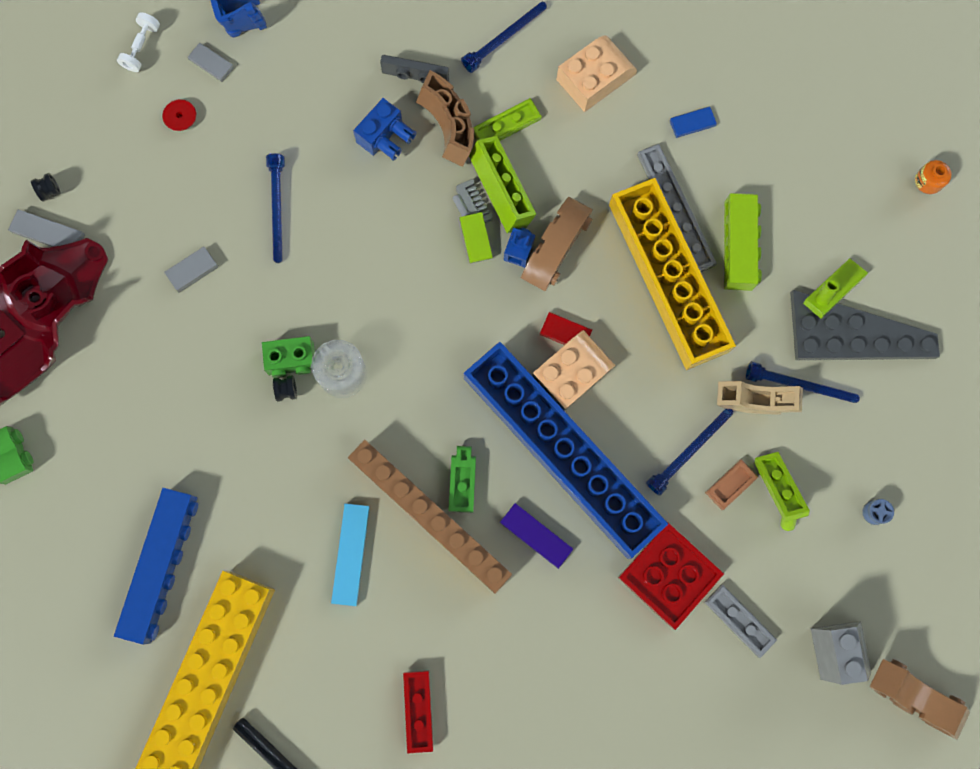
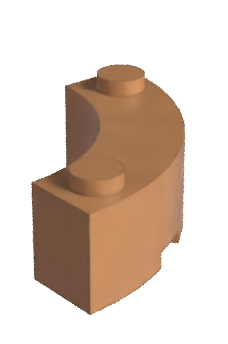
(451, 114)
(558, 238)
(914, 696)

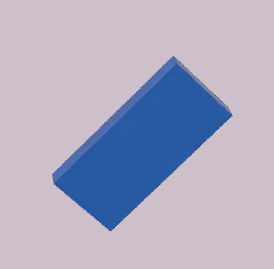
(693, 122)

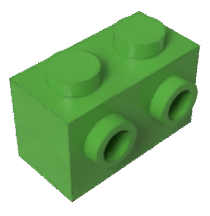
(288, 356)

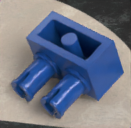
(379, 126)

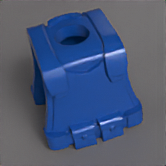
(243, 15)

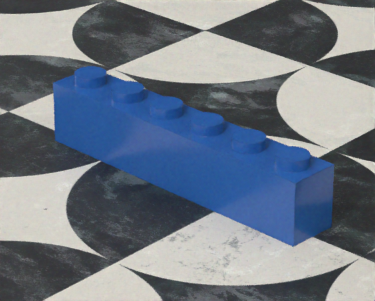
(156, 567)

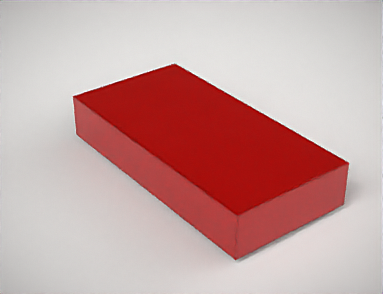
(561, 329)

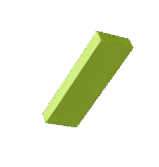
(509, 121)

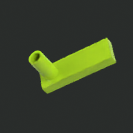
(835, 288)
(782, 489)

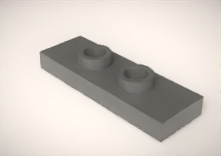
(410, 69)

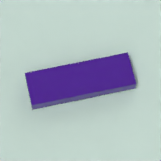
(536, 535)

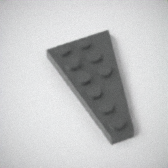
(856, 335)

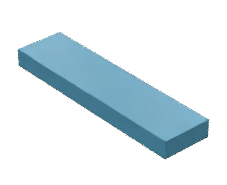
(350, 555)

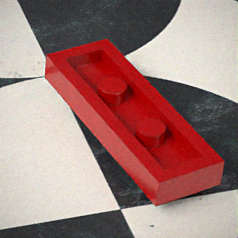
(418, 712)

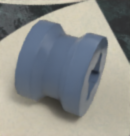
(882, 508)

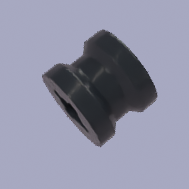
(45, 187)
(285, 388)

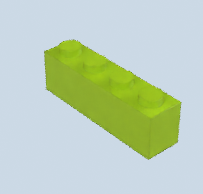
(502, 184)
(741, 242)

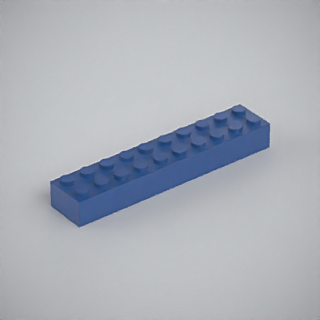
(565, 451)

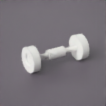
(148, 23)

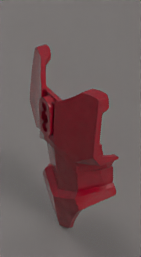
(35, 297)

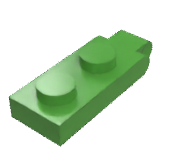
(462, 480)

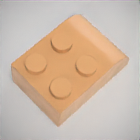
(595, 72)
(573, 370)

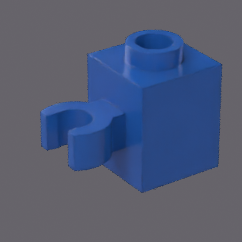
(519, 247)

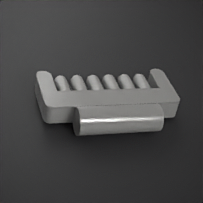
(466, 205)

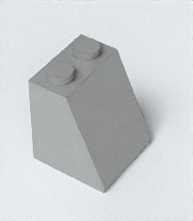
(841, 653)

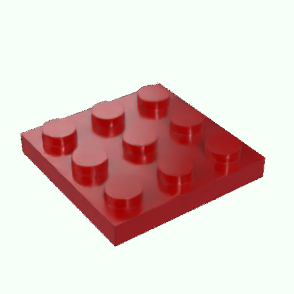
(671, 576)

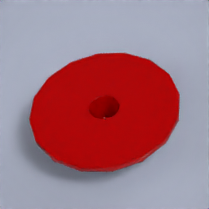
(179, 115)

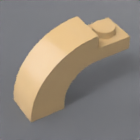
(759, 399)

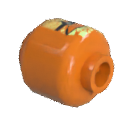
(933, 177)

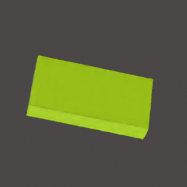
(475, 237)

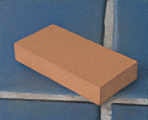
(731, 484)

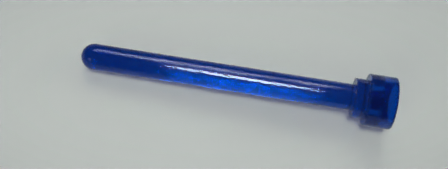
(472, 60)
(275, 164)
(757, 372)
(659, 483)

